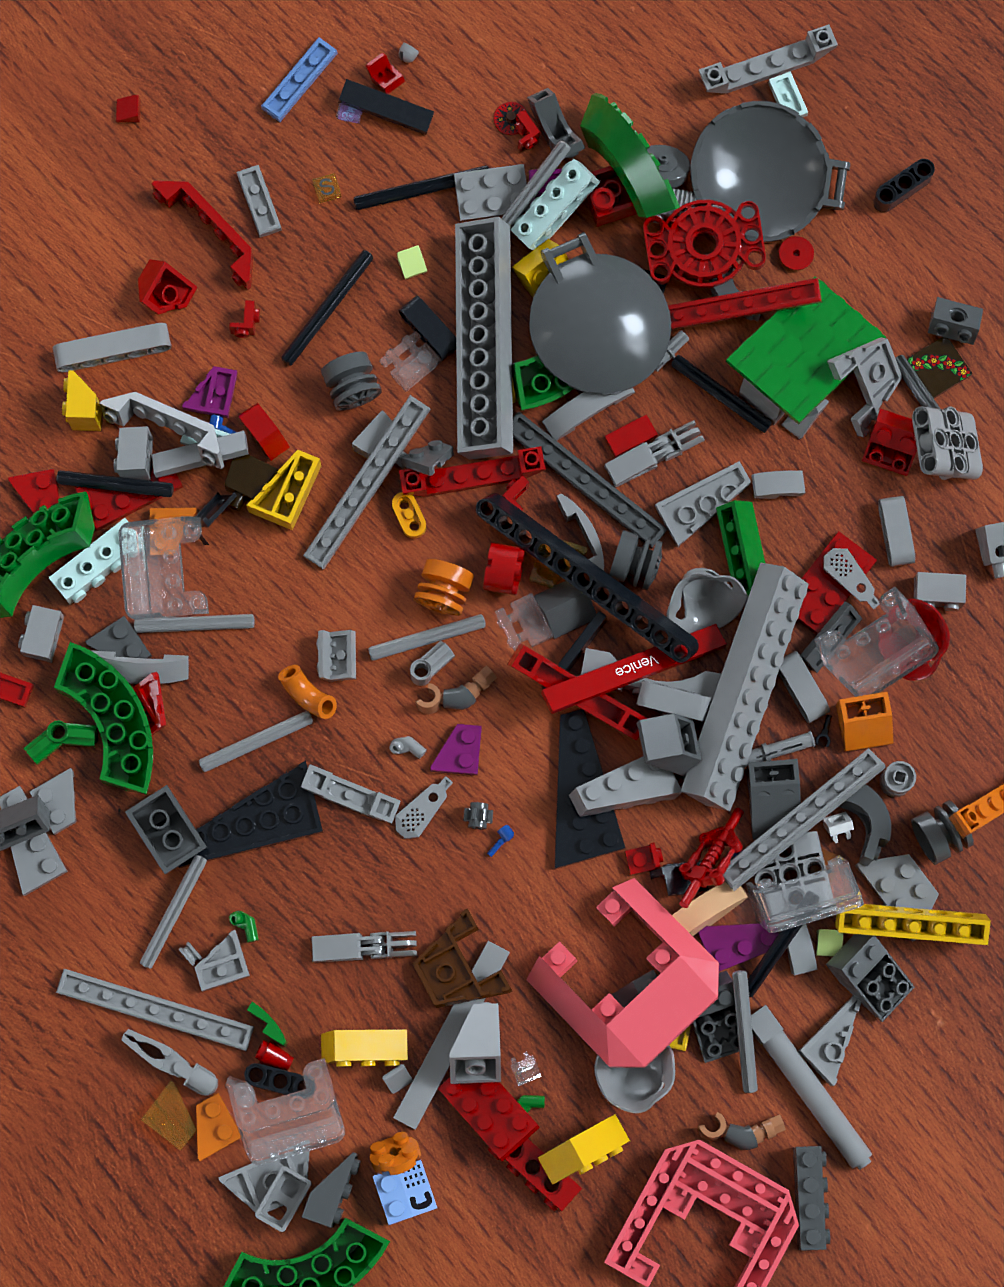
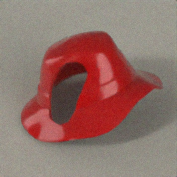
(939, 630)

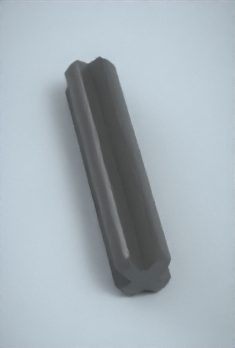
(915, 384)

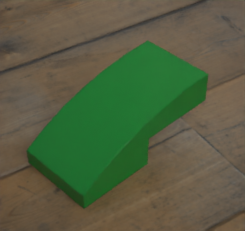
(271, 1029)

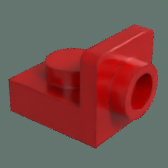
(526, 127)
(643, 859)

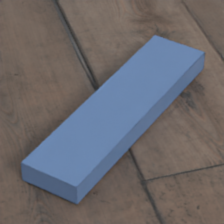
(299, 79)

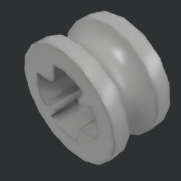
(190, 953)

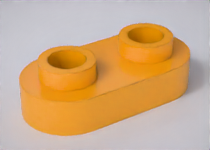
(409, 516)

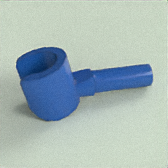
(217, 422)
(506, 834)

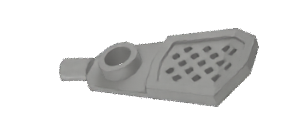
(852, 578)
(424, 807)

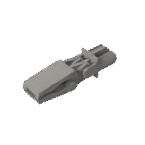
(647, 456)
(350, 946)
(197, 1078)

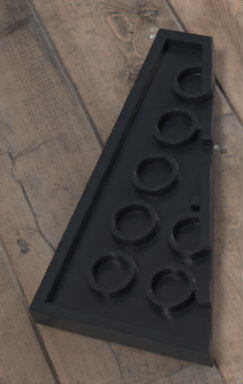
(578, 763)
(263, 819)

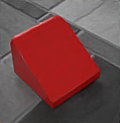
(128, 109)

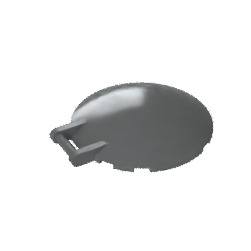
(767, 158)
(598, 320)

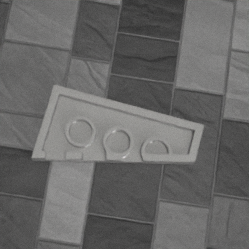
(697, 504)
(36, 857)

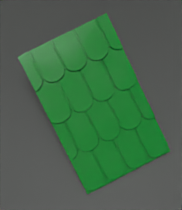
(789, 354)

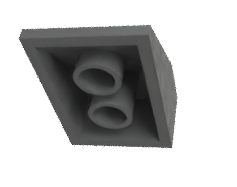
(166, 829)

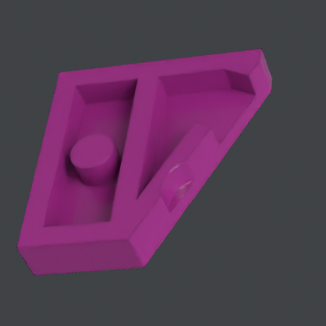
(214, 393)

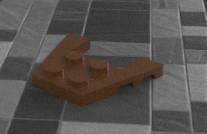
(448, 973)

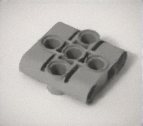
(947, 443)
(802, 857)

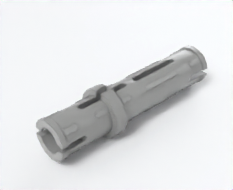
(782, 747)

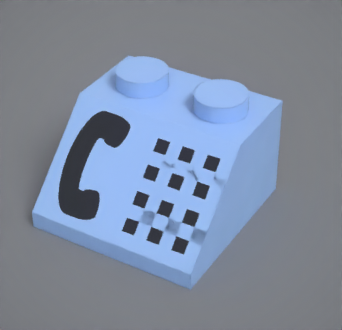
(405, 1193)

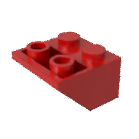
(891, 443)

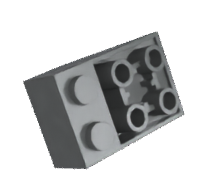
(771, 792)
(870, 974)
(717, 1025)
(326, 1198)

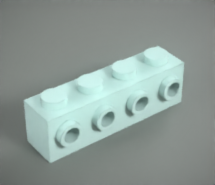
(555, 204)
(89, 566)

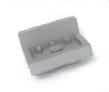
(336, 655)

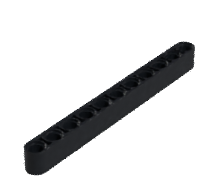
(598, 578)

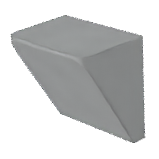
(397, 1078)

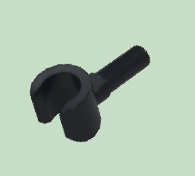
(824, 733)

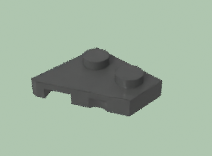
(426, 458)
(119, 638)

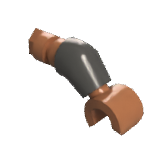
(460, 697)
(743, 1137)

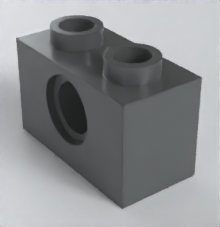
(955, 320)

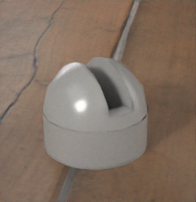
(407, 53)

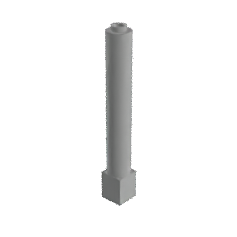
(809, 1088)

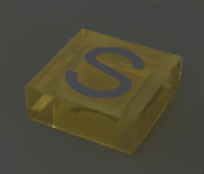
(326, 188)

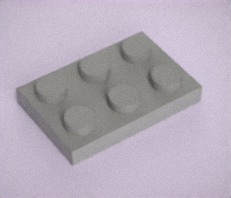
(488, 191)

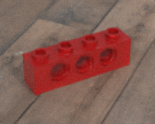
(567, 1187)

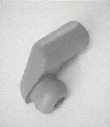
(407, 744)

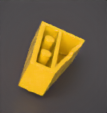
(287, 491)
(364, 1047)
(584, 1149)

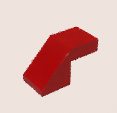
(264, 431)

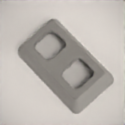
(275, 1194)

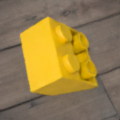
(532, 269)
(82, 405)

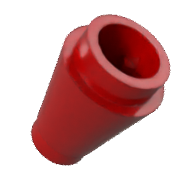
(273, 1055)

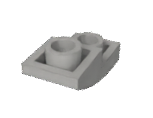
(778, 483)
(801, 953)

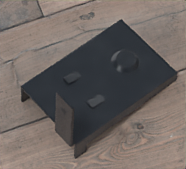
(213, 510)
(674, 880)

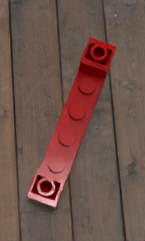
(172, 191)
(473, 475)

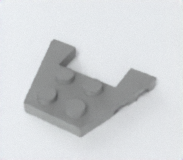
(876, 375)

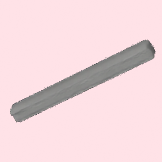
(536, 182)
(194, 623)
(426, 637)
(255, 741)
(173, 911)
(744, 1030)

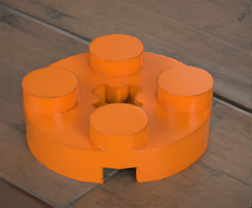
(394, 1154)

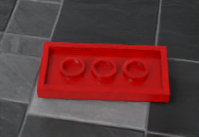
(823, 592)
(491, 1114)

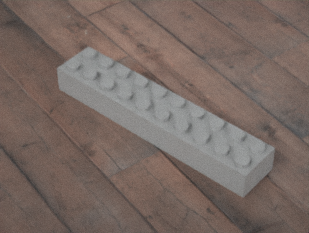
(484, 338)
(745, 686)

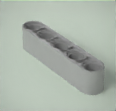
(111, 347)

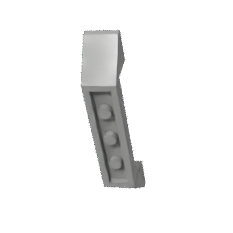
(769, 65)
(123, 407)

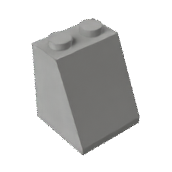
(477, 1048)

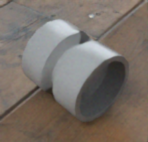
(897, 779)

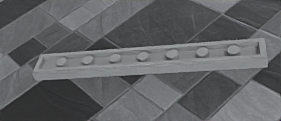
(367, 482)
(802, 818)
(155, 1009)
(438, 1059)

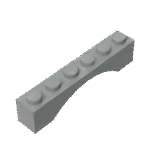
(703, 683)

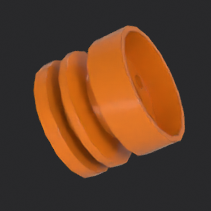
(445, 582)

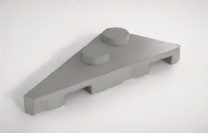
(827, 1046)

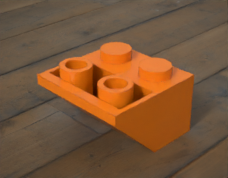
(865, 721)

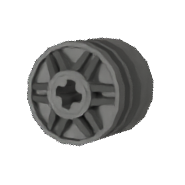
(351, 380)
(636, 560)
(939, 833)

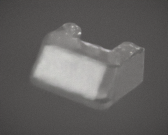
(155, 570)
(881, 650)
(289, 1122)

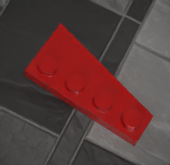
(111, 506)

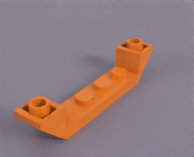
(979, 812)

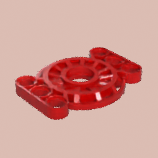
(729, 239)

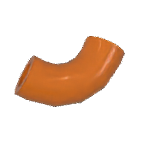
(306, 694)

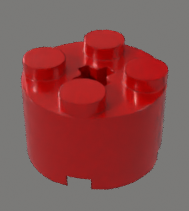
(504, 569)

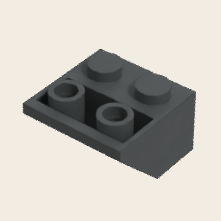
(669, 743)

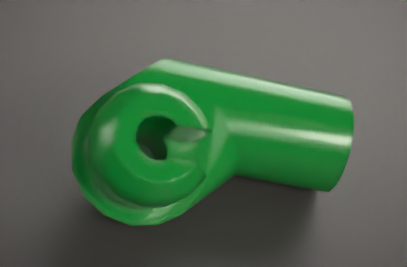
(246, 923)
(531, 1101)

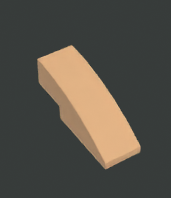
(709, 907)

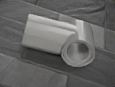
(432, 662)

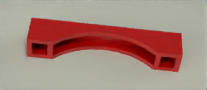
(601, 707)

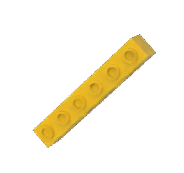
(915, 924)

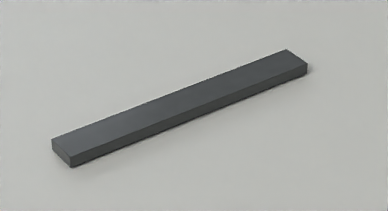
(588, 481)

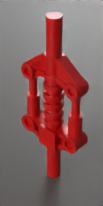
(704, 873)

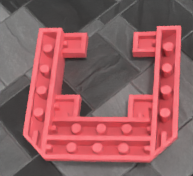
(661, 1011)
(723, 1183)

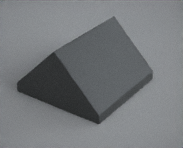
(565, 608)

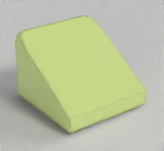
(411, 262)
(828, 942)

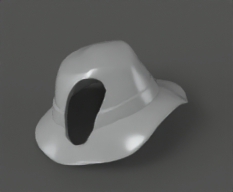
(706, 600)
(637, 1088)

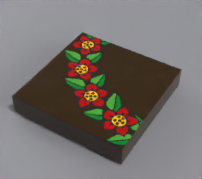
(939, 366)

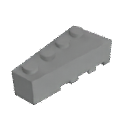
(624, 788)

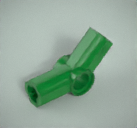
(74, 735)

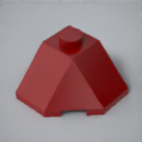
(164, 287)

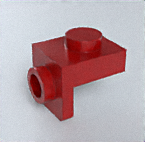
(384, 74)
(251, 316)
(515, 490)

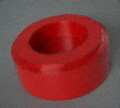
(602, 199)

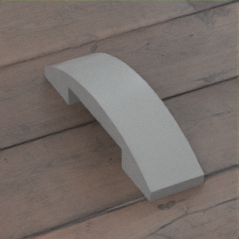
(579, 410)
(572, 511)
(134, 670)
(350, 794)

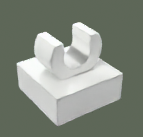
(838, 824)

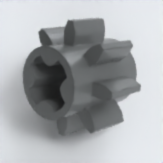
(478, 815)

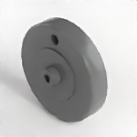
(673, 164)

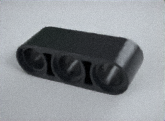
(911, 178)
(429, 326)
(269, 1076)

